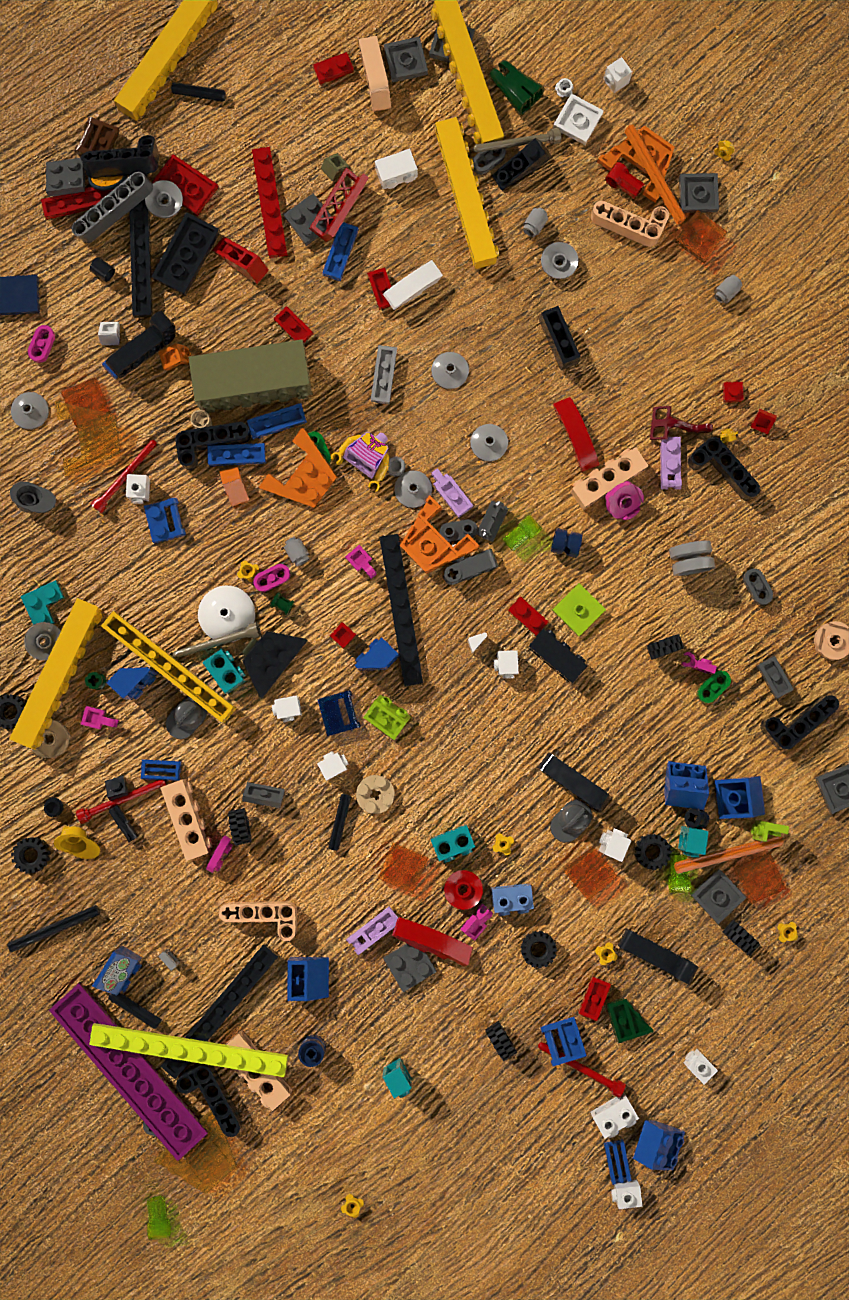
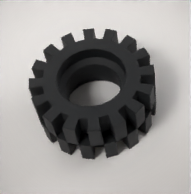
(665, 646)
(6, 700)
(239, 826)
(664, 854)
(20, 860)
(741, 938)
(543, 960)
(500, 1041)

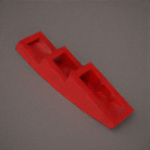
(433, 941)

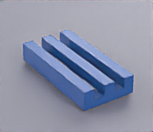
(177, 771)
(620, 1178)

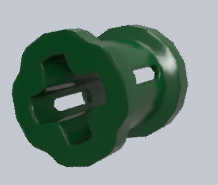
(282, 604)
(92, 676)

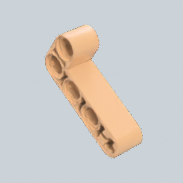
(375, 73)
(627, 220)
(259, 916)

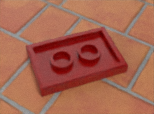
(194, 186)

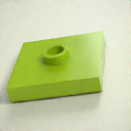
(578, 609)

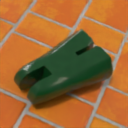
(517, 87)

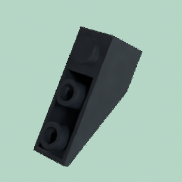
(522, 164)

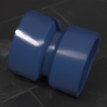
(566, 542)
(312, 1051)

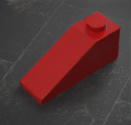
(241, 259)

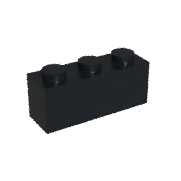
(559, 338)
(557, 656)

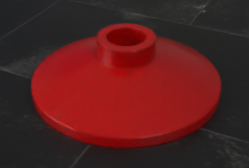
(470, 897)

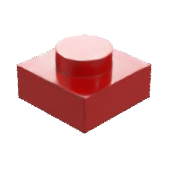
(733, 392)
(763, 421)
(342, 635)

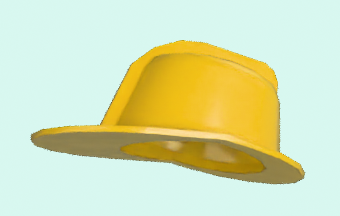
(75, 842)

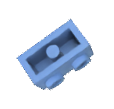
(512, 898)

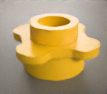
(724, 150)
(727, 435)
(247, 566)
(500, 839)
(791, 927)
(600, 951)
(346, 1208)

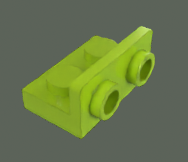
(387, 716)
(761, 830)

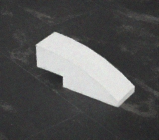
(413, 285)

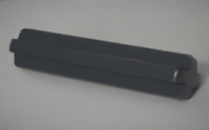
(198, 91)
(339, 822)
(135, 1010)

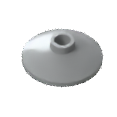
(164, 190)
(559, 252)
(450, 379)
(35, 416)
(487, 451)
(415, 498)
(37, 631)

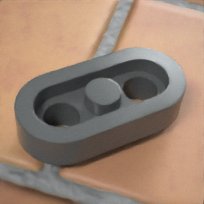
(488, 159)
(458, 530)
(758, 586)

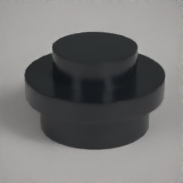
(53, 807)

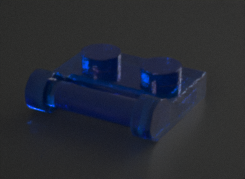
(332, 714)

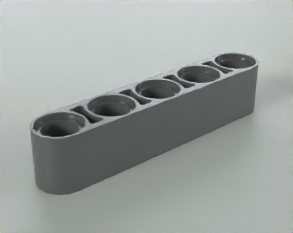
(120, 204)

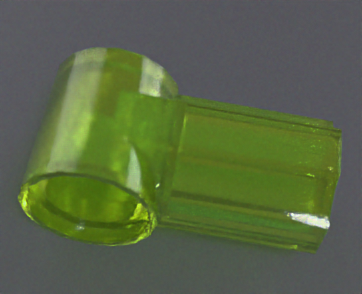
(526, 530)
(678, 882)
(158, 1224)

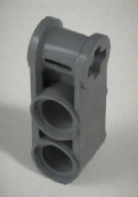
(471, 567)

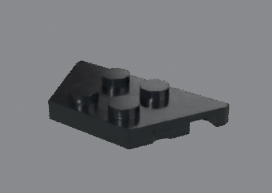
(270, 658)

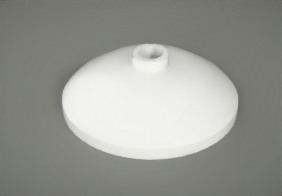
(239, 606)

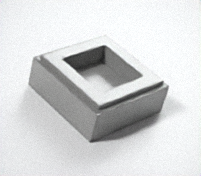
(169, 959)

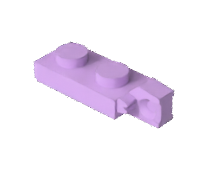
(451, 493)

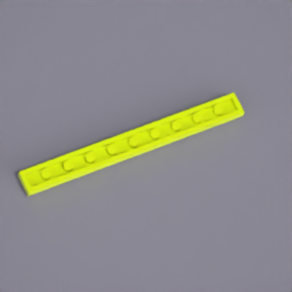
(189, 1050)

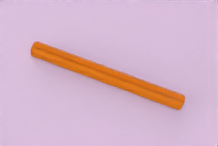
(655, 174)
(727, 854)

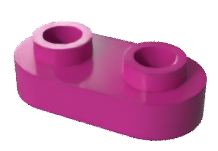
(39, 344)
(272, 578)
(224, 847)

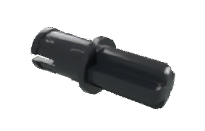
(123, 823)

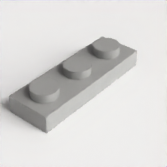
(383, 374)

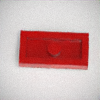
(333, 68)
(380, 283)
(292, 325)
(528, 616)
(594, 998)

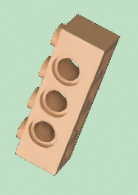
(635, 463)
(171, 793)
(280, 1091)

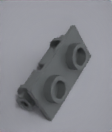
(492, 520)

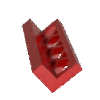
(345, 205)

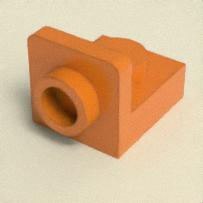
(174, 356)

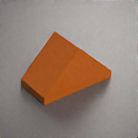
(234, 486)

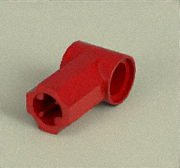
(621, 178)

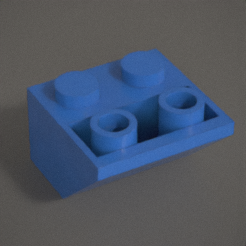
(379, 656)
(131, 681)
(686, 785)
(308, 978)
(659, 1145)

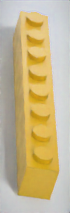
(163, 56)
(467, 71)
(465, 193)
(169, 667)
(56, 674)

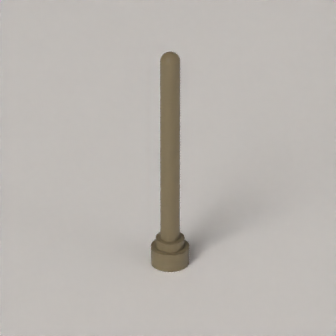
(552, 136)
(252, 631)

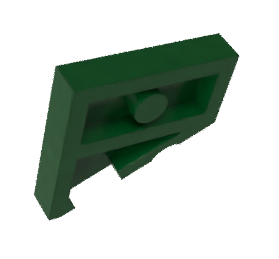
(626, 1021)

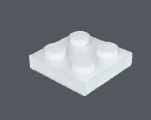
(578, 119)

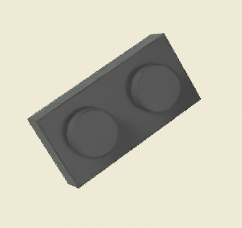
(775, 677)
(263, 795)

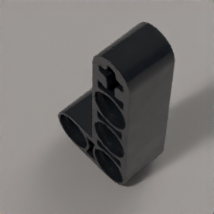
(122, 161)
(143, 346)
(213, 432)
(726, 472)
(802, 719)
(575, 782)
(658, 956)
(213, 1100)

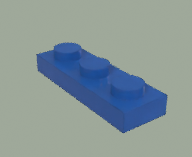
(340, 251)
(276, 421)
(236, 454)

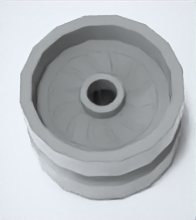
(692, 558)

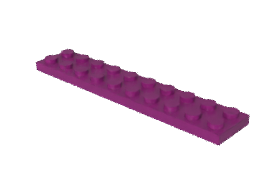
(131, 1075)

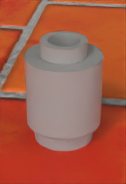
(535, 222)
(728, 289)
(296, 551)

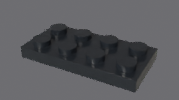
(185, 254)

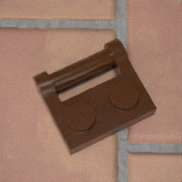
(103, 138)

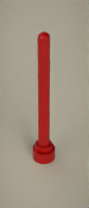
(101, 503)
(85, 814)
(616, 1087)

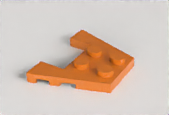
(658, 148)
(309, 480)
(428, 546)

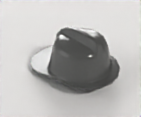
(32, 498)
(185, 718)
(571, 821)

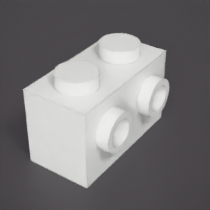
(396, 169)
(614, 844)
(614, 1116)

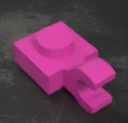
(360, 560)
(703, 665)
(96, 718)
(476, 924)

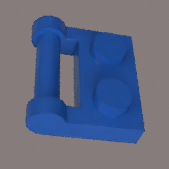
(159, 523)
(569, 1038)

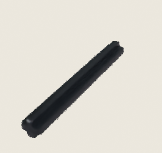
(53, 928)

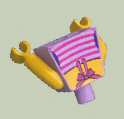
(367, 455)

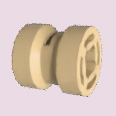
(200, 417)

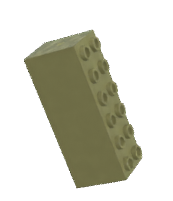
(250, 376)

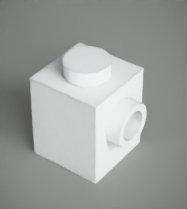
(617, 75)
(137, 488)
(506, 664)
(287, 708)
(333, 765)
(699, 1066)
(627, 1194)

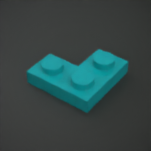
(38, 600)

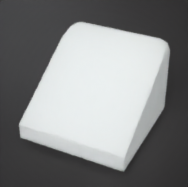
(109, 333)
(475, 641)

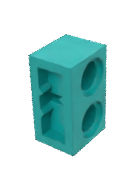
(220, 674)
(450, 837)
(693, 841)
(397, 1078)

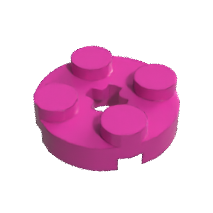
(618, 494)

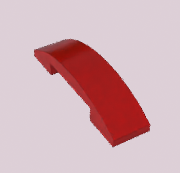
(577, 434)

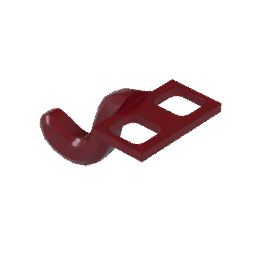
(670, 422)

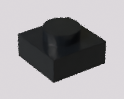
(116, 788)

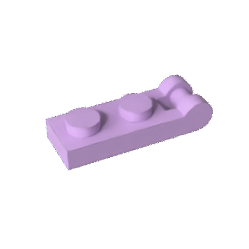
(670, 462)
(373, 930)

